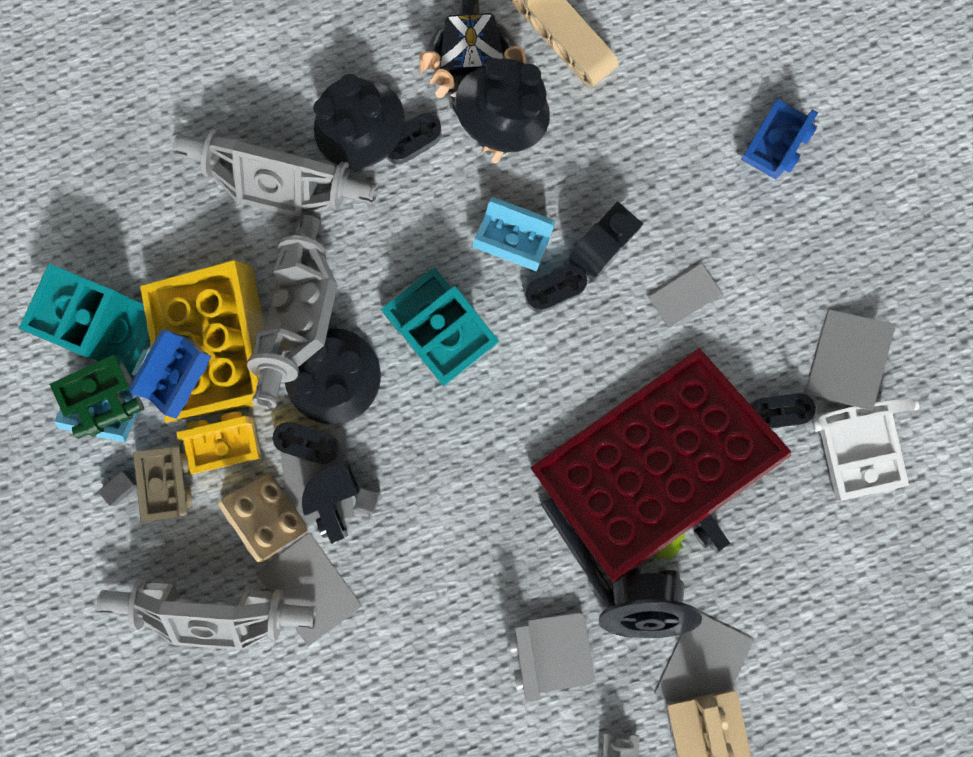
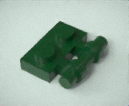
(92, 386)

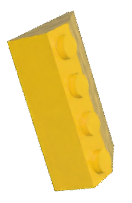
(221, 315)

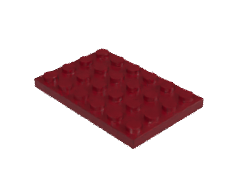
(659, 464)

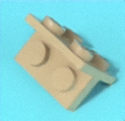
(262, 518)
(709, 726)

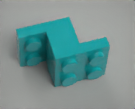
(87, 318)
(440, 326)

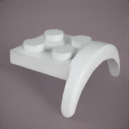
(864, 448)

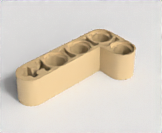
(571, 37)

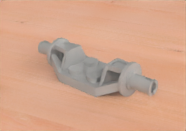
(273, 177)
(297, 312)
(206, 625)

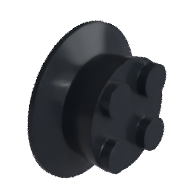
(504, 105)
(358, 121)
(337, 379)
(649, 606)

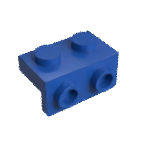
(778, 139)
(170, 372)

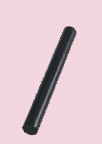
(579, 552)

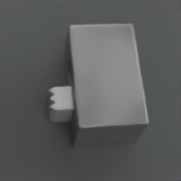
(117, 488)
(367, 501)

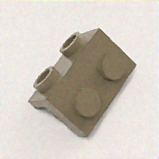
(161, 483)

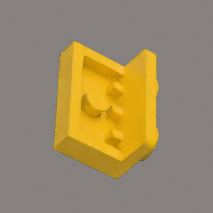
(220, 443)

